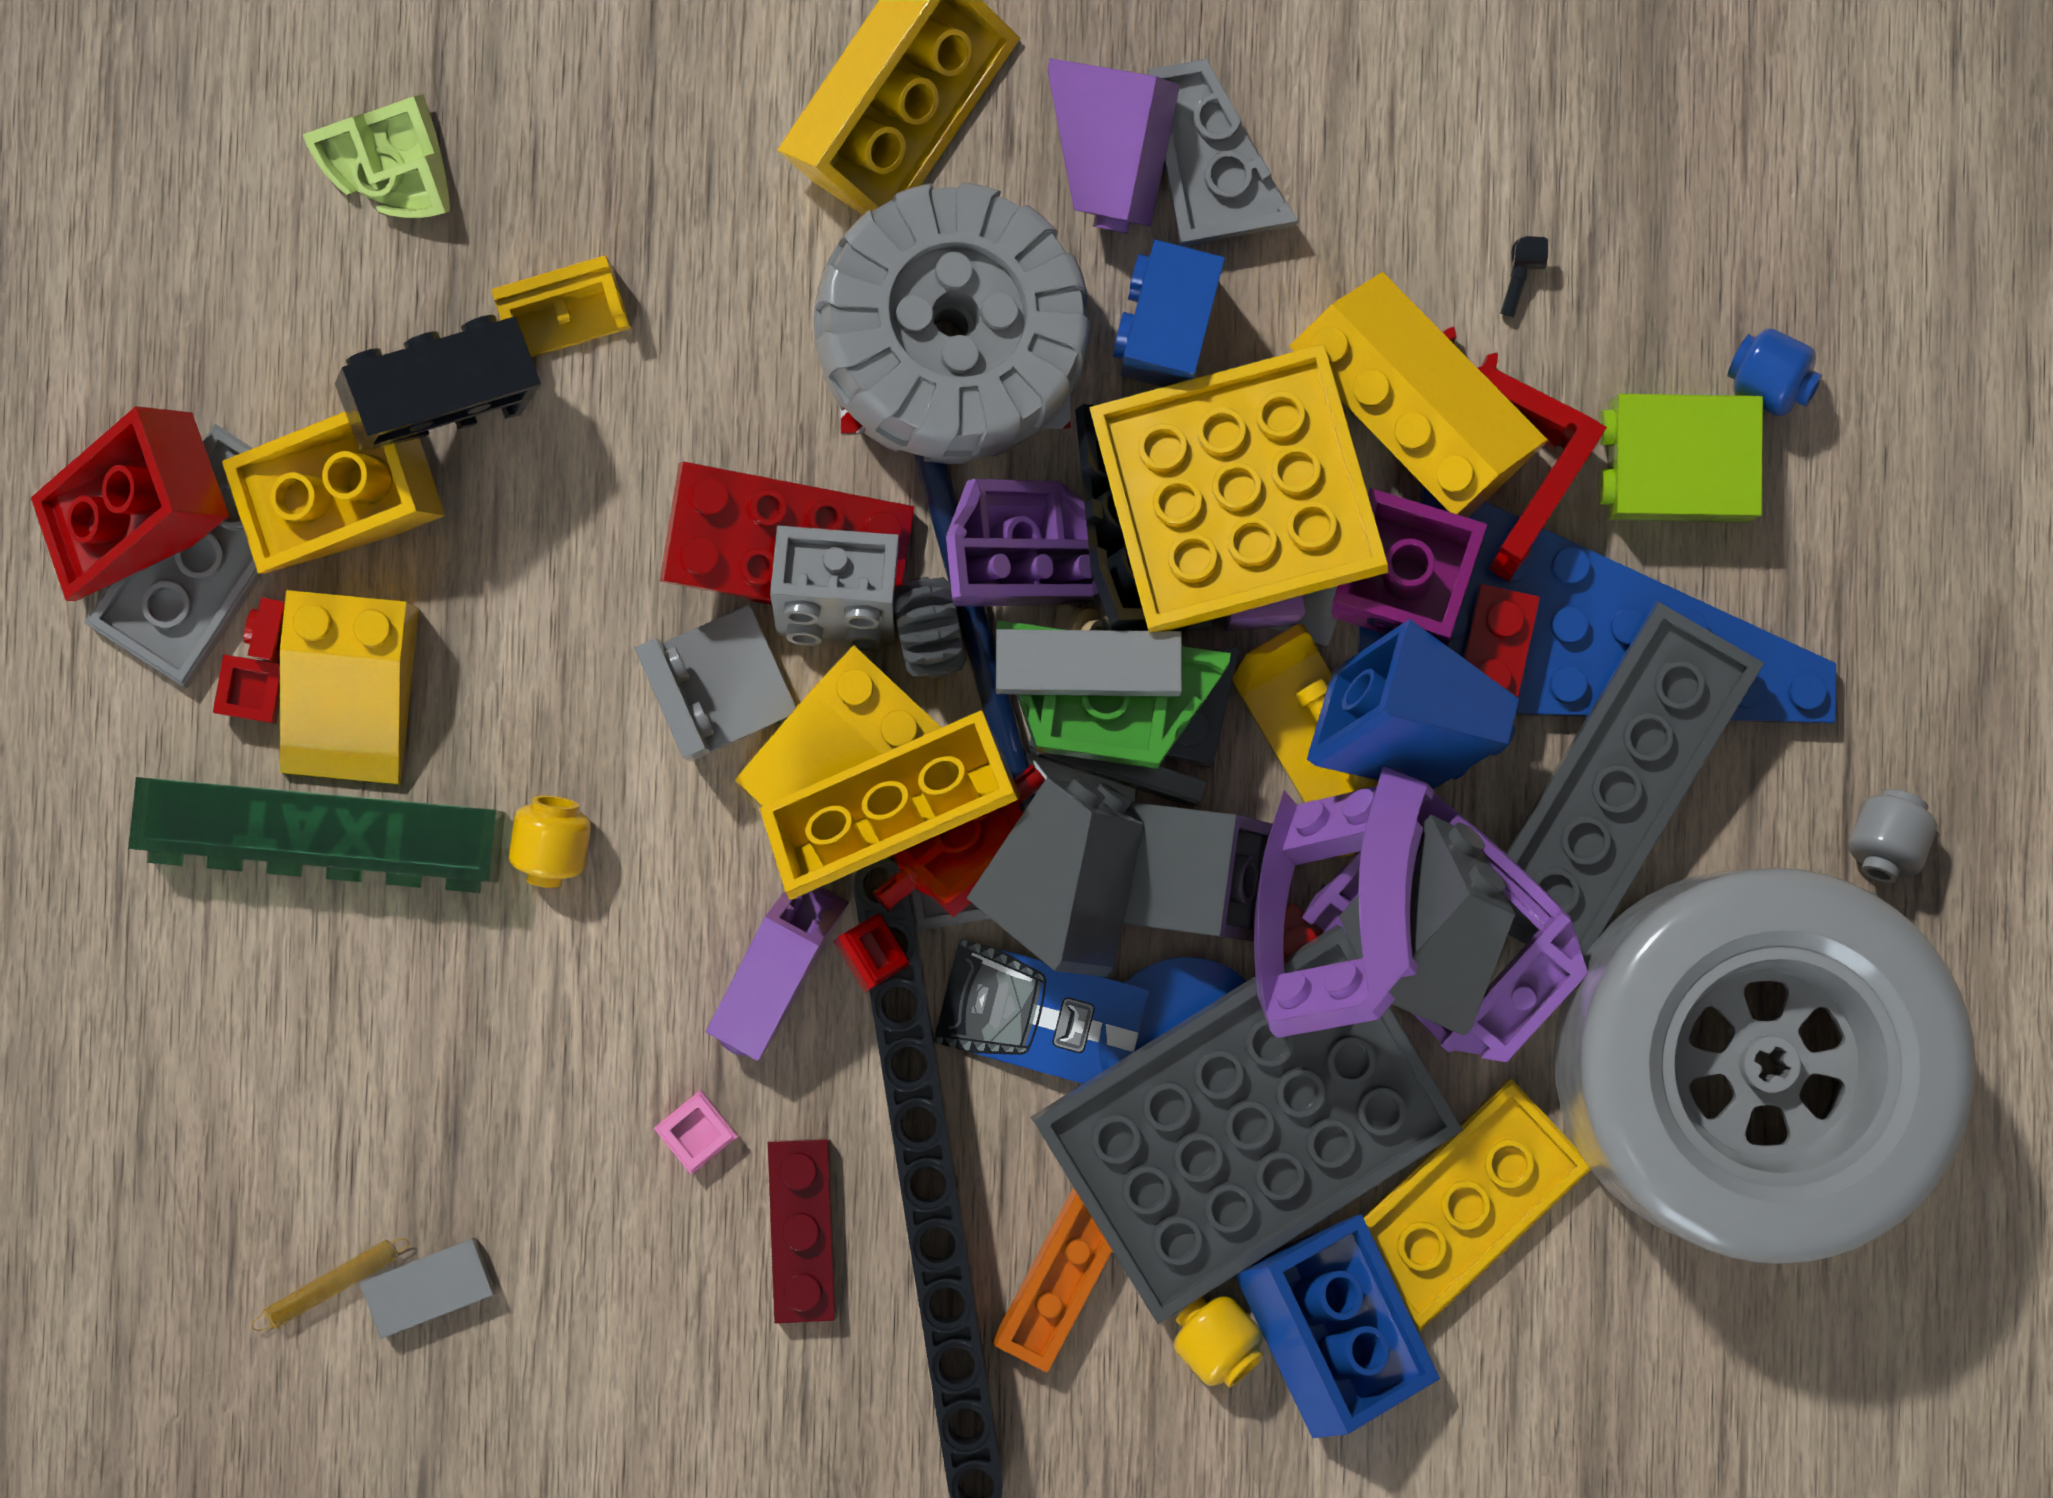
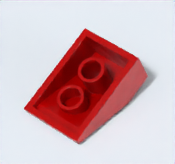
(129, 501)

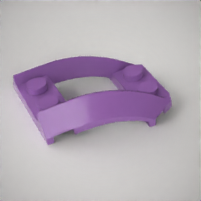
(1386, 831)
(1529, 984)

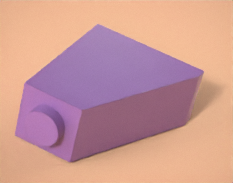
(1112, 139)
(775, 970)

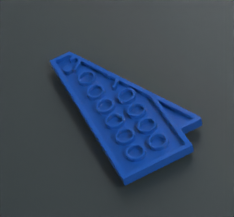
(1593, 613)

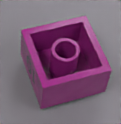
(1428, 569)

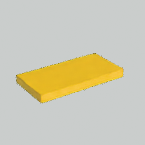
(1472, 1200)

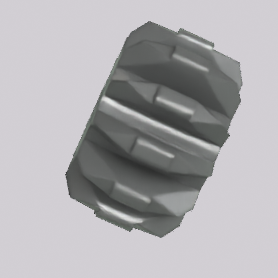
(928, 628)

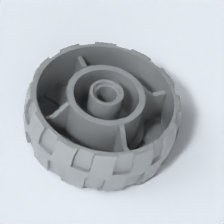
(965, 263)

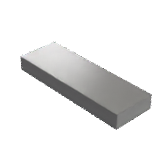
(1088, 662)

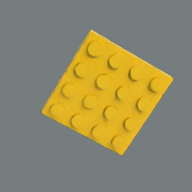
(1238, 490)

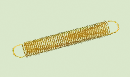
(330, 1285)

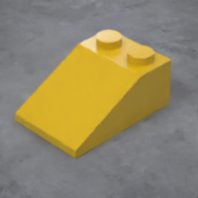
(325, 496)
(345, 686)
(838, 725)

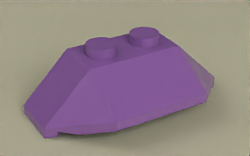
(1018, 545)

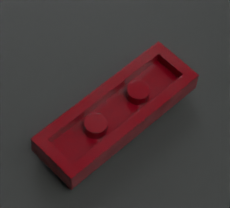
(801, 1230)

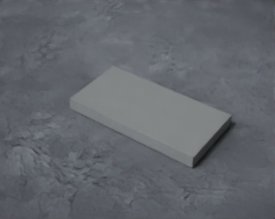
(186, 602)

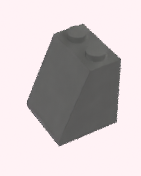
(1196, 871)
(1065, 876)
(1454, 926)

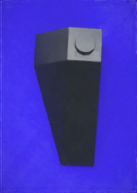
(1110, 565)

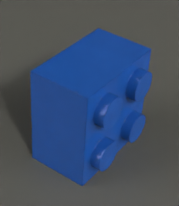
(1171, 315)

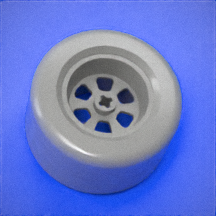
(1898, 1064)

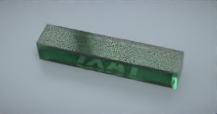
(316, 830)

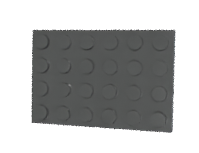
(1240, 1138)

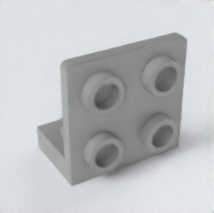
(834, 586)
(716, 683)

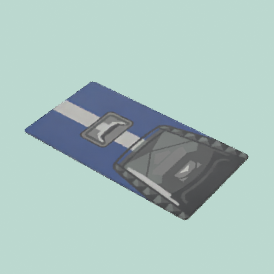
(1035, 1015)

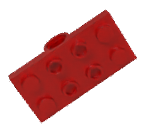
(728, 523)

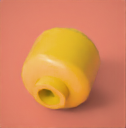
(549, 840)
(1218, 1341)

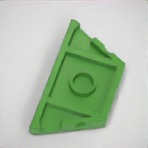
(1120, 727)

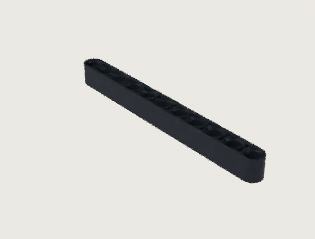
(921, 1214)

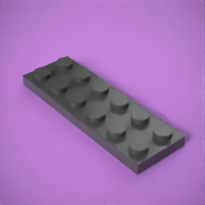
(1629, 769)

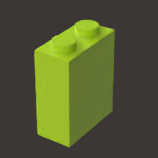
(1682, 458)

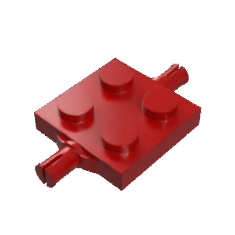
(956, 859)

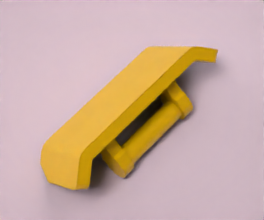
(1284, 693)

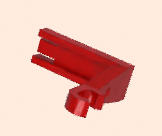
(1562, 427)

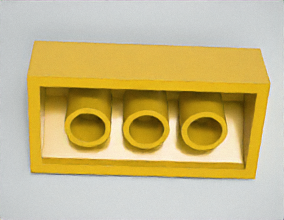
(897, 97)
(1422, 395)
(888, 804)

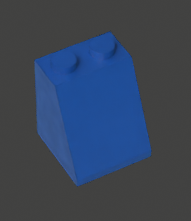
(1411, 710)

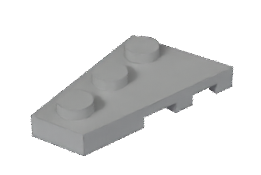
(1211, 165)

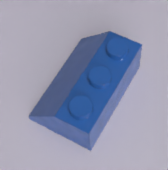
(1337, 1328)

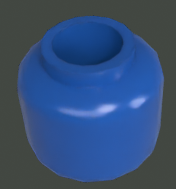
(1776, 369)

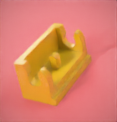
(565, 305)

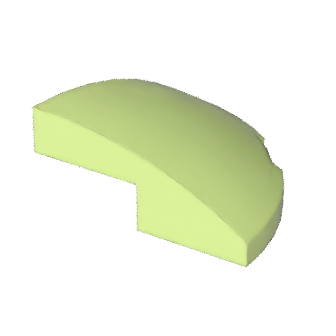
(387, 158)

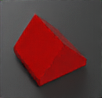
(871, 952)

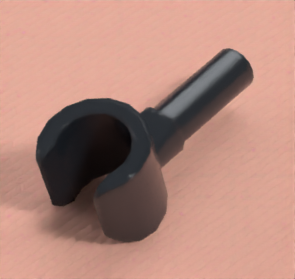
(1526, 253)

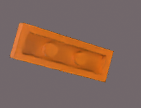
(1054, 1287)

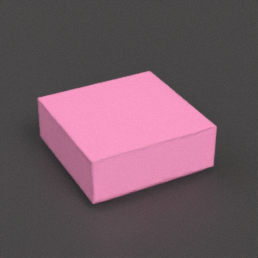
(696, 1131)

